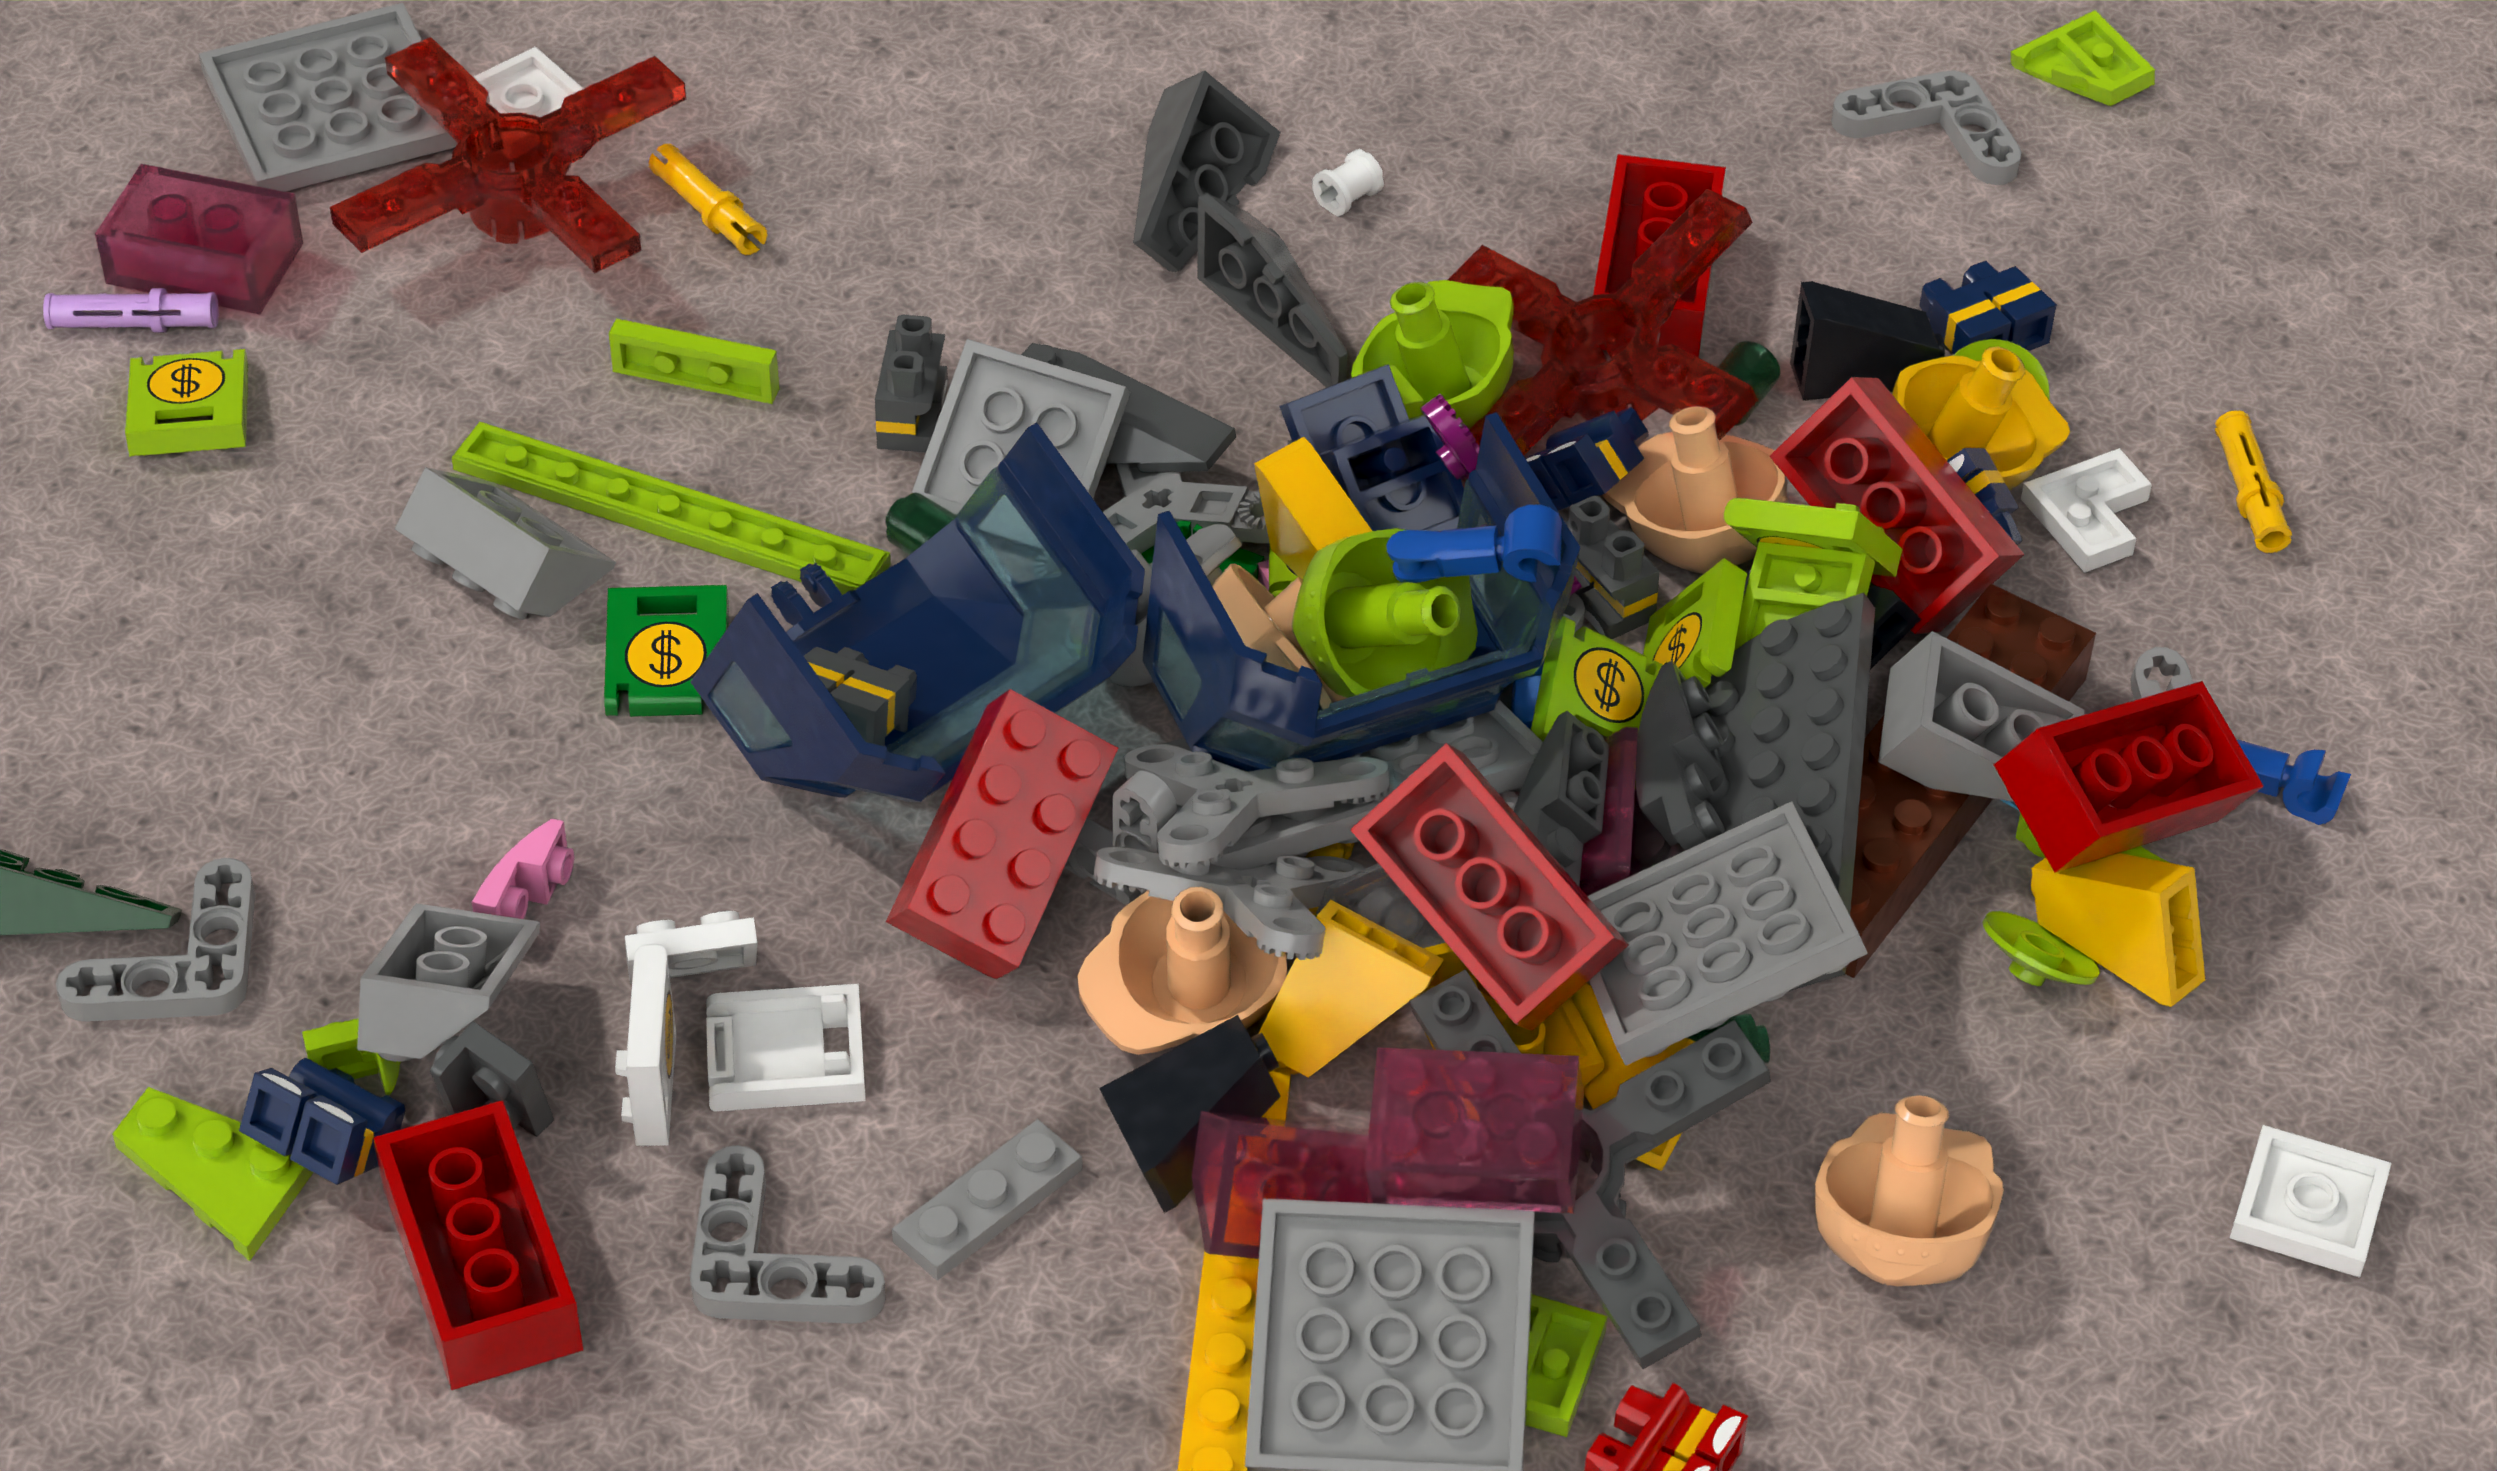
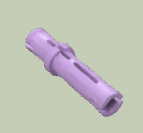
(82, 312)

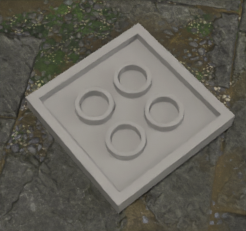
(993, 404)

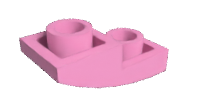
(527, 873)

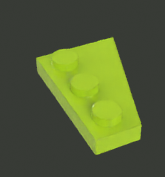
(211, 1166)

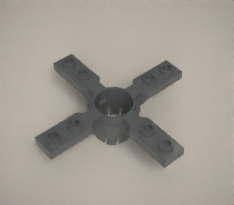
(1641, 1117)

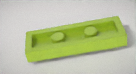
(694, 361)

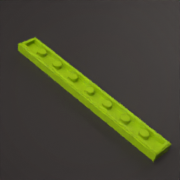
(664, 508)

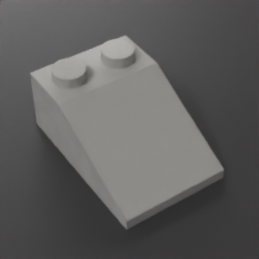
(1958, 716)

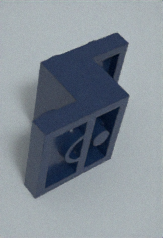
(1379, 453)

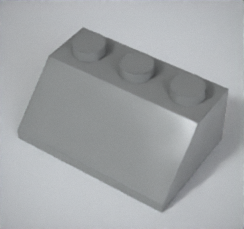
(499, 544)
(437, 978)

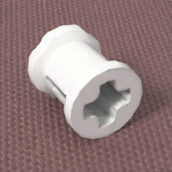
(1348, 182)

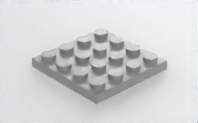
(321, 100)
(1720, 933)
(1390, 1338)

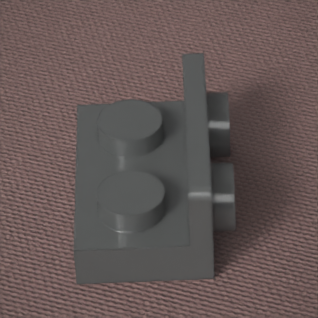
(485, 1070)

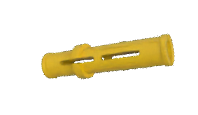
(719, 209)
(2257, 496)

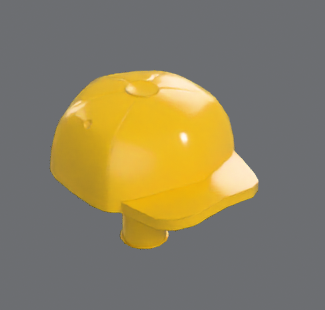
(1984, 406)

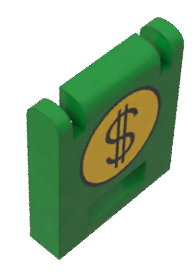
(661, 653)

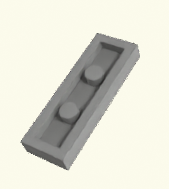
(987, 1199)

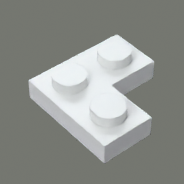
(2081, 504)

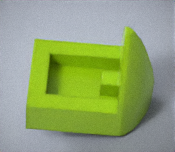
(337, 1048)

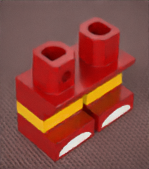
(1669, 1435)

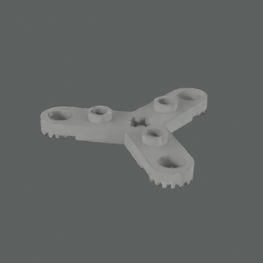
(1199, 503)
(1225, 801)
(1261, 900)

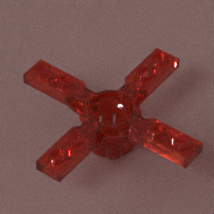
(480, 169)
(1640, 371)

